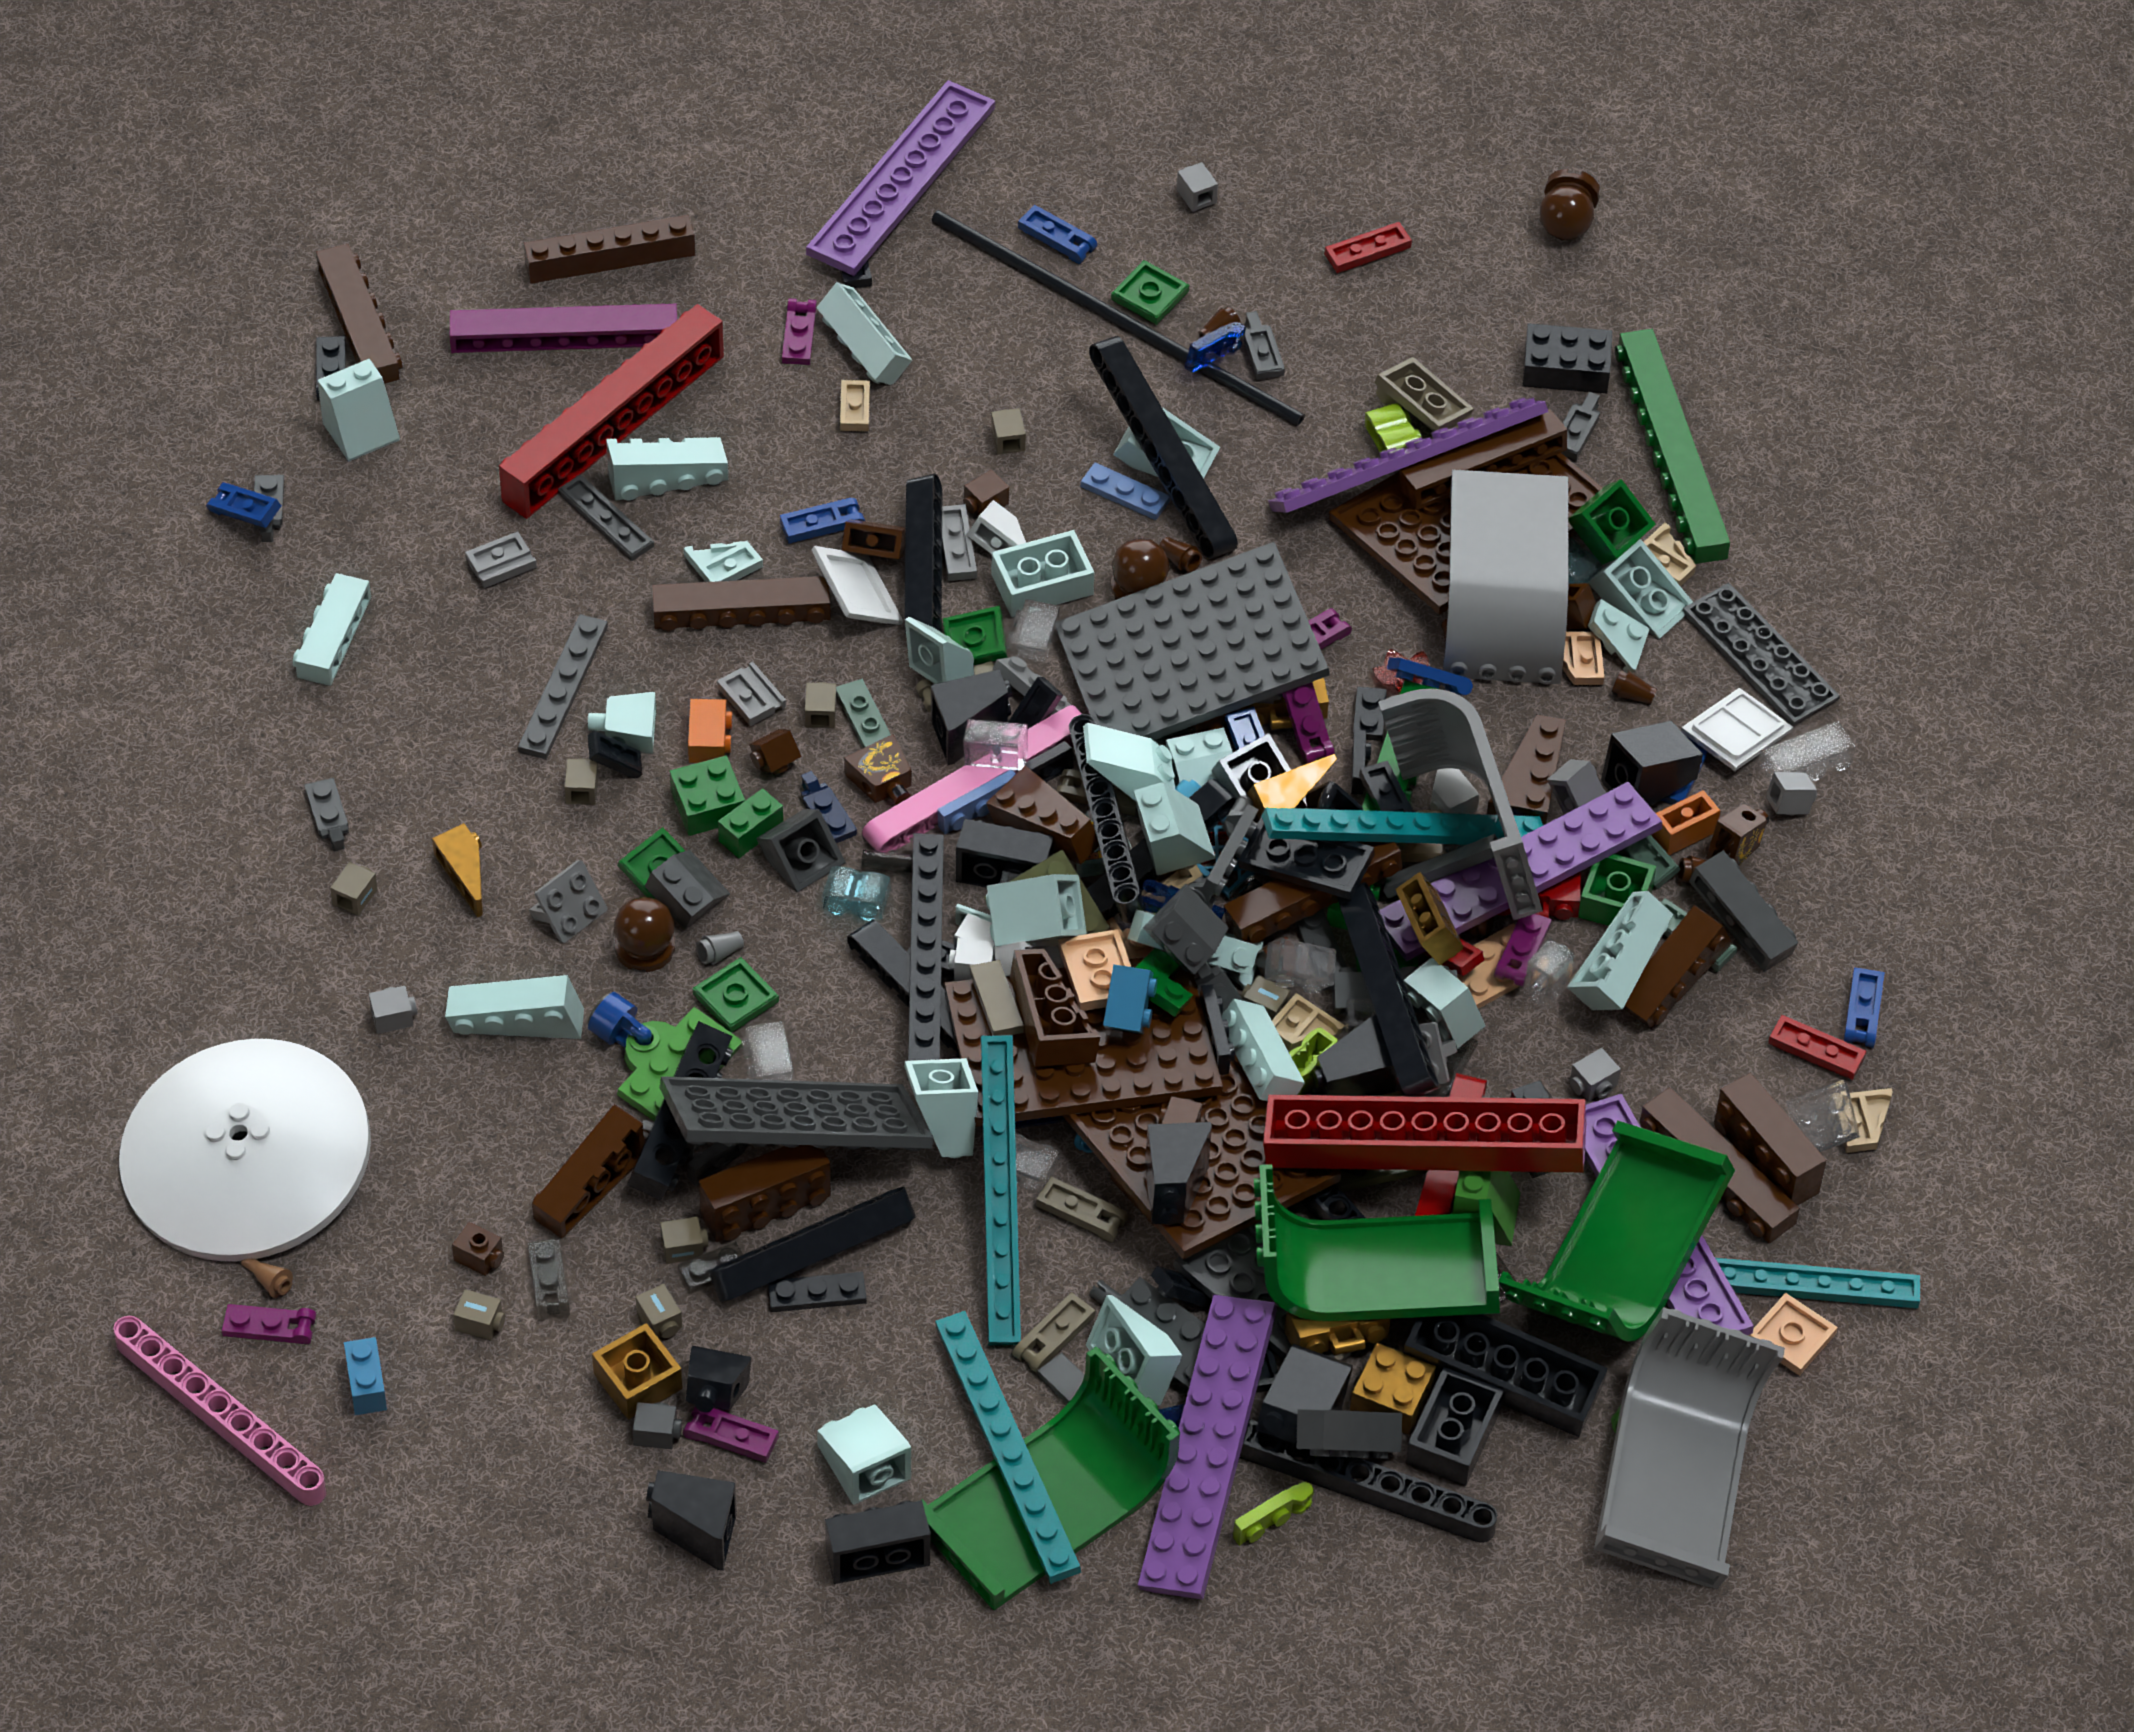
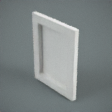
(857, 586)
(1736, 729)

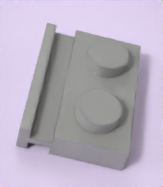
(500, 559)
(751, 693)

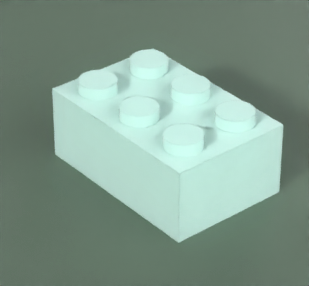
(1043, 571)

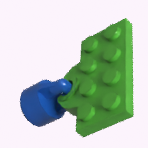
(650, 1047)

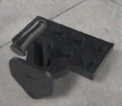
(1315, 864)

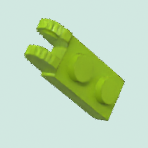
(1273, 1511)

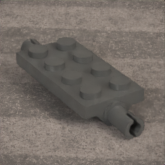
(1237, 826)
(1178, 1323)

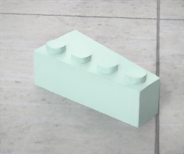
(664, 466)
(1621, 953)
(517, 1008)

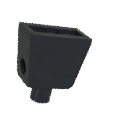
(716, 1378)

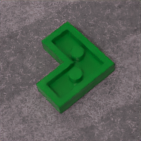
(1169, 994)

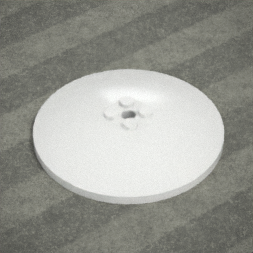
(252, 1194)

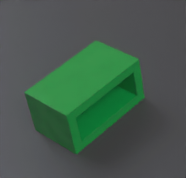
(748, 821)

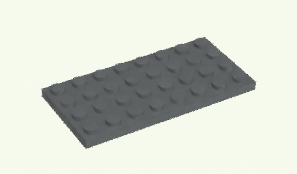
(795, 1113)

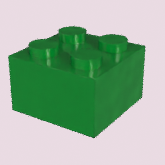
(1611, 521)
(705, 793)
(1611, 885)

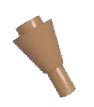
(274, 1279)

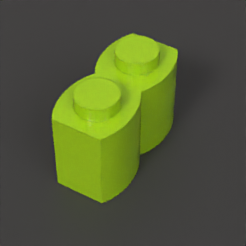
(1390, 427)
(1306, 1055)

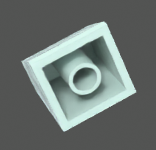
(357, 410)
(1172, 828)
(1036, 909)
(947, 1101)
(865, 1453)

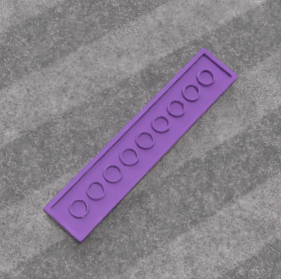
(900, 178)
(1416, 451)
(1552, 853)
(1702, 1285)
(1209, 1447)

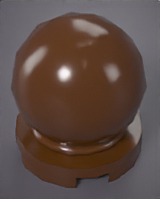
(1569, 204)
(1138, 566)
(644, 934)

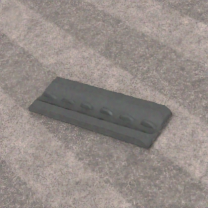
(1760, 654)

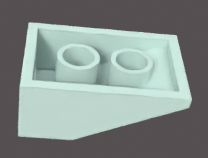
(1198, 446)
(1642, 589)
(1197, 754)
(1127, 758)
(1136, 1347)

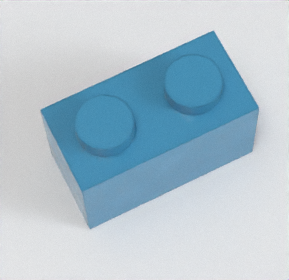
(1129, 999)
(365, 1376)

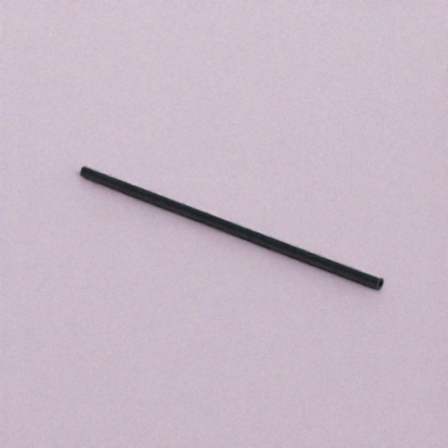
(1114, 316)

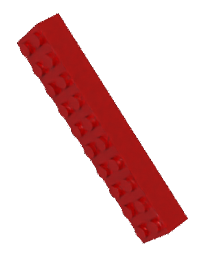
(611, 410)
(1425, 1133)

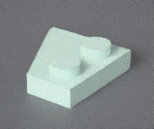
(724, 561)

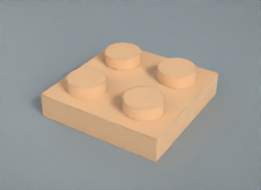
(1797, 1330)

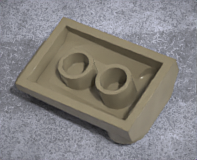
(1422, 395)

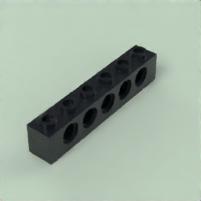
(648, 1173)

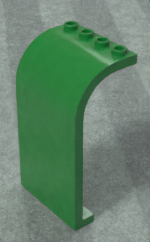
(1630, 1235)
(1376, 1263)
(1097, 1465)

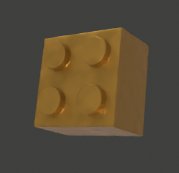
(637, 1370)
(1394, 1385)

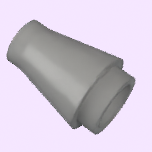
(717, 947)

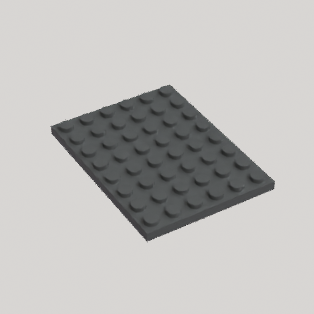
(1193, 646)

